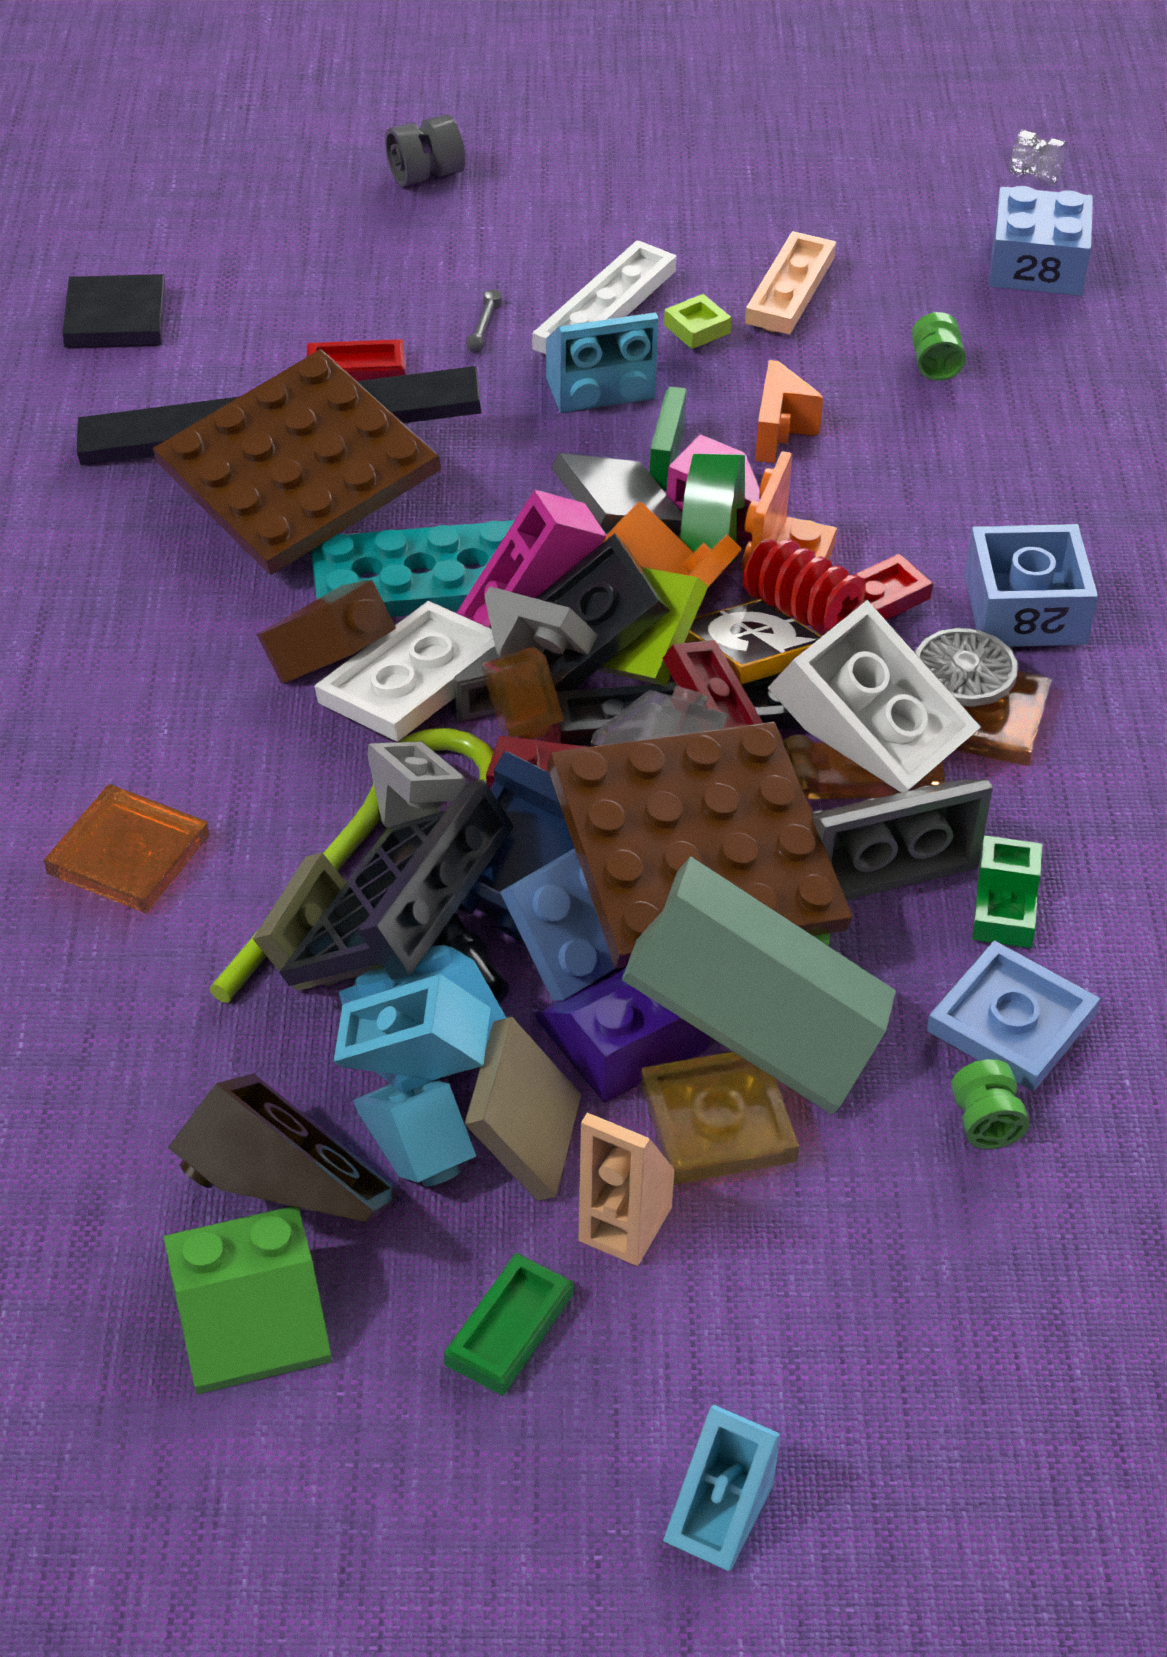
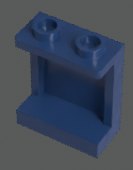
(535, 840)

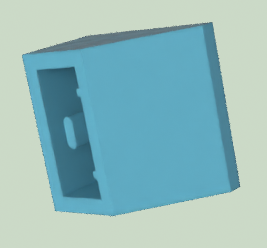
(603, 362)

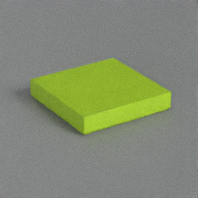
(644, 655)

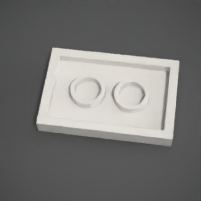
(406, 672)

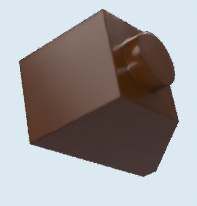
(326, 630)

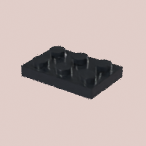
(612, 599)

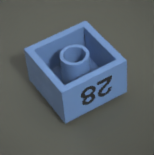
(1041, 240)
(1031, 584)

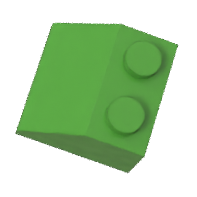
(247, 1299)

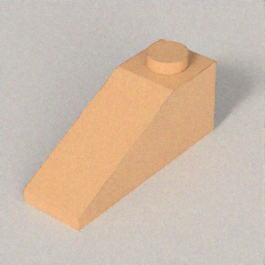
(622, 1189)

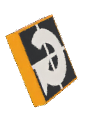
(754, 638)

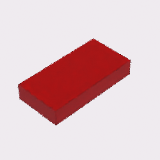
(365, 358)

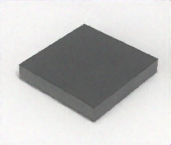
(614, 488)

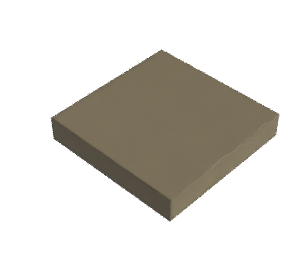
(523, 1109)

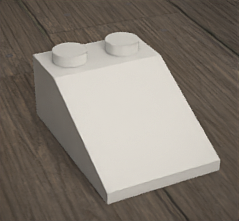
(874, 700)

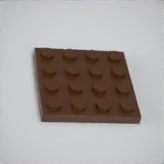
(296, 461)
(701, 795)

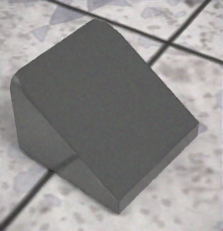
(471, 690)

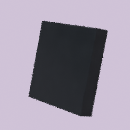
(114, 311)

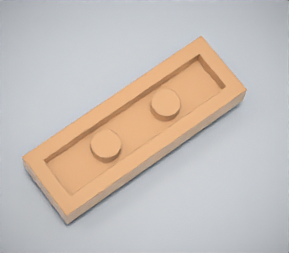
(790, 283)

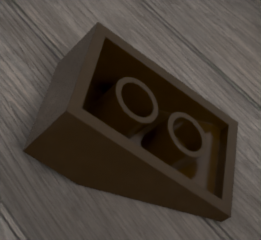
(267, 1149)

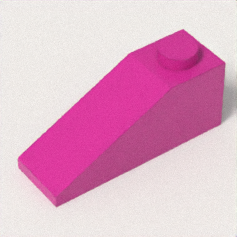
(536, 551)

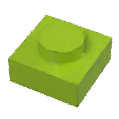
(697, 321)

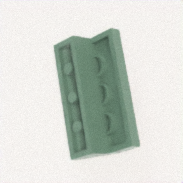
(761, 986)

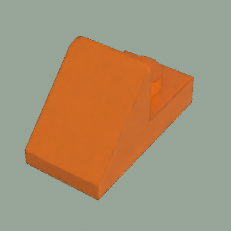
(786, 408)

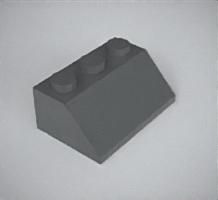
(906, 836)

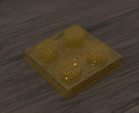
(718, 1117)

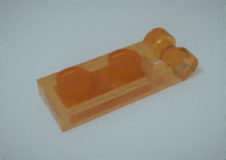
(842, 776)

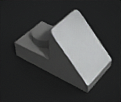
(529, 622)
(411, 781)

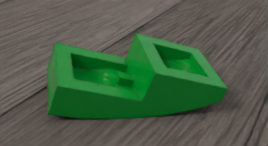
(712, 498)
(1007, 891)

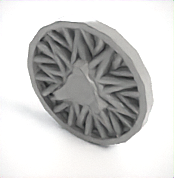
(970, 664)

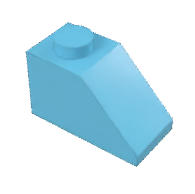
(414, 1030)
(418, 1131)

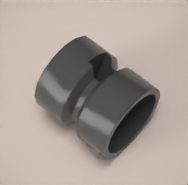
(424, 150)

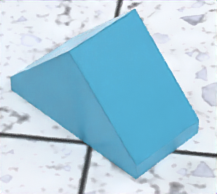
(724, 1488)

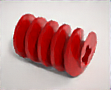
(802, 584)

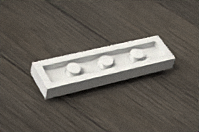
(613, 291)

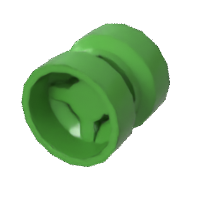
(938, 346)
(991, 1110)

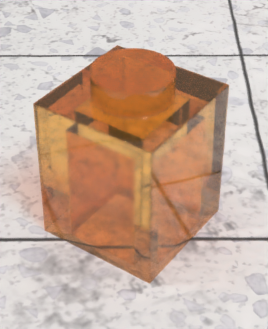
(523, 693)

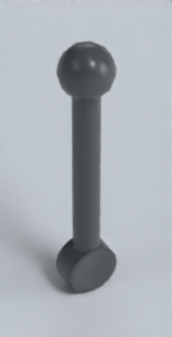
(491, 300)

